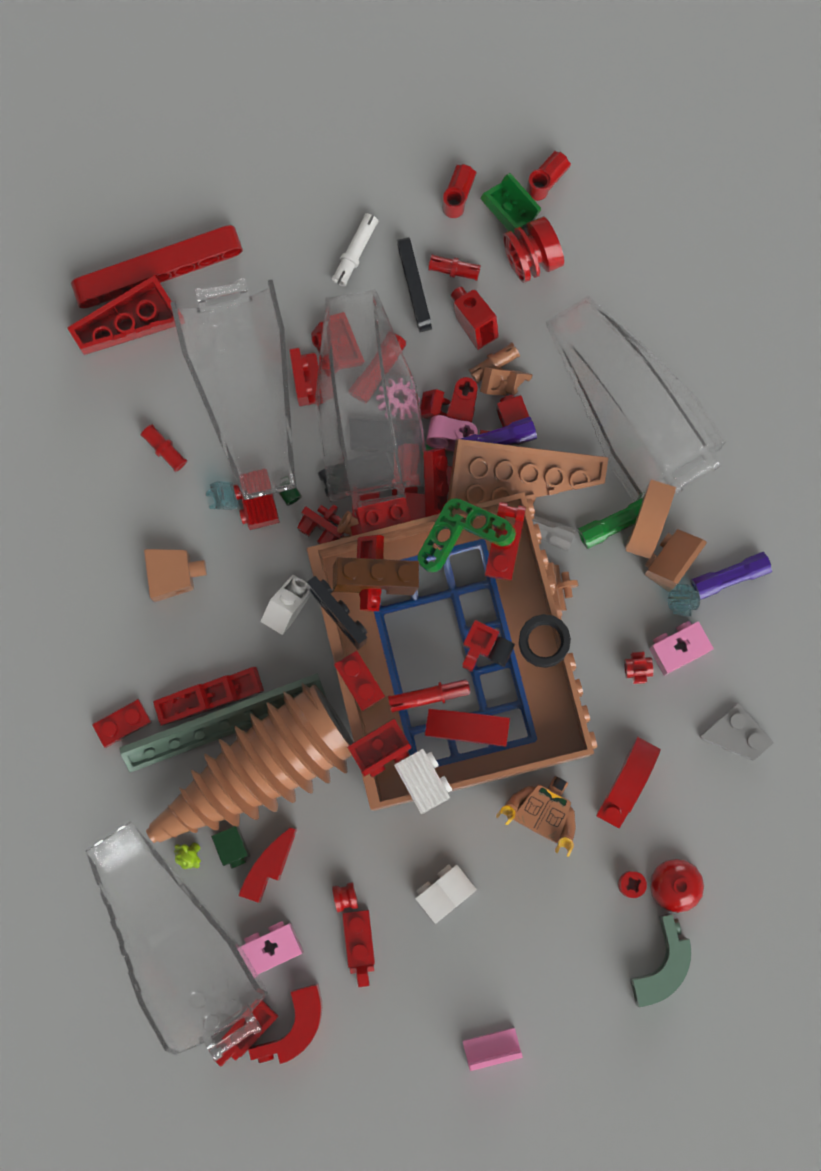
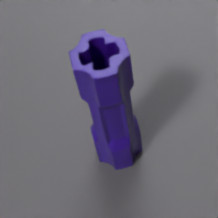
(513, 434)
(748, 569)

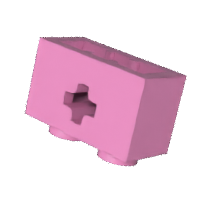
(696, 645)
(287, 947)

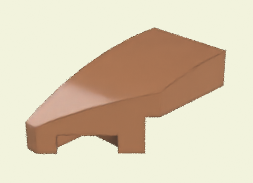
(502, 381)

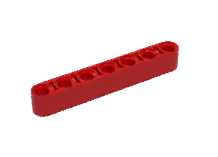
(163, 263)

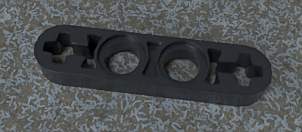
(414, 284)

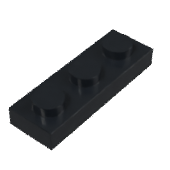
(337, 611)

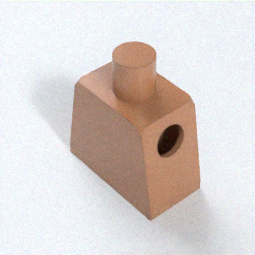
(171, 572)

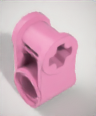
(445, 431)

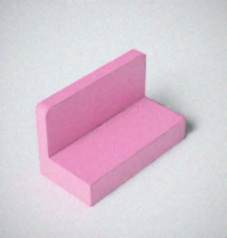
(492, 1049)

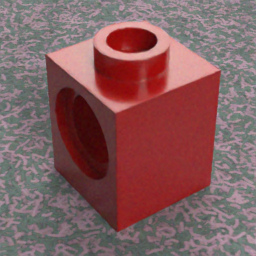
(511, 409)

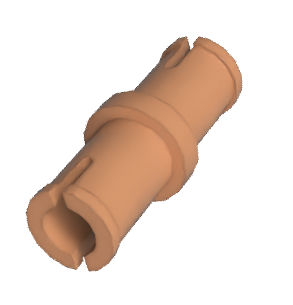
(497, 360)

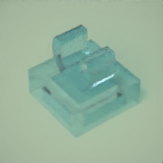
(223, 496)

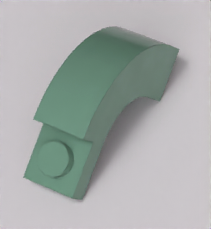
(671, 973)

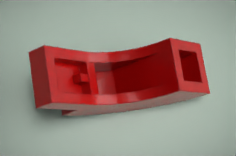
(629, 782)

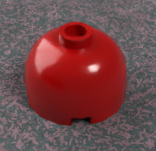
(677, 885)

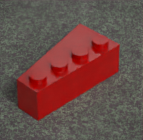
(126, 318)

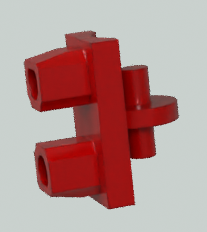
(312, 520)

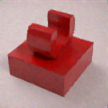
(432, 402)

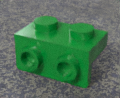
(511, 203)

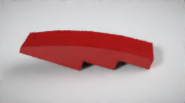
(208, 696)

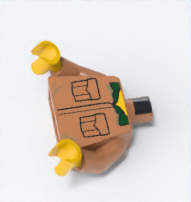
(544, 812)

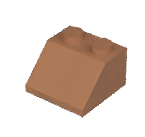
(674, 559)

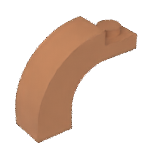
(650, 519)

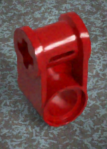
(463, 406)

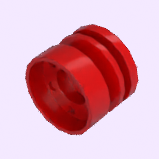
(537, 248)

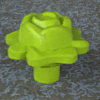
(187, 856)

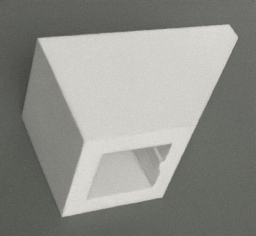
(286, 605)

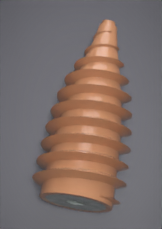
(261, 765)

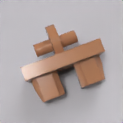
(560, 585)

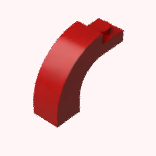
(308, 1016)

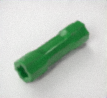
(600, 530)

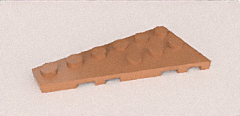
(496, 471)

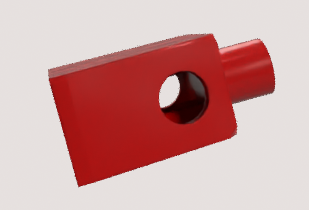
(475, 317)

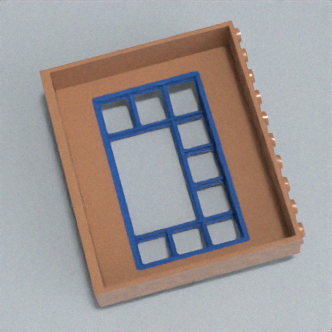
(544, 695)

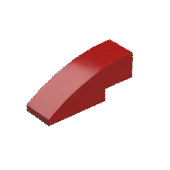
(467, 727)
(268, 866)

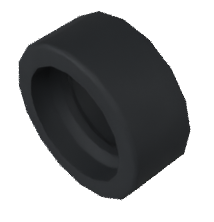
(548, 620)

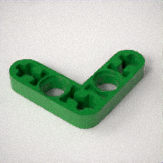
(456, 524)

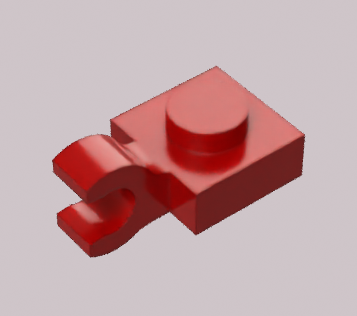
(479, 641)

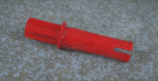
(429, 695)

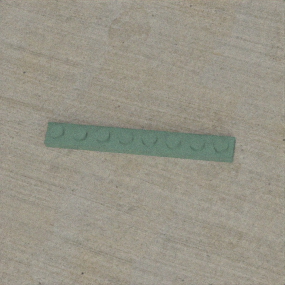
(209, 727)

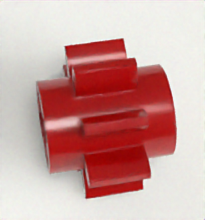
(638, 667)

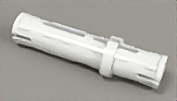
(351, 258)

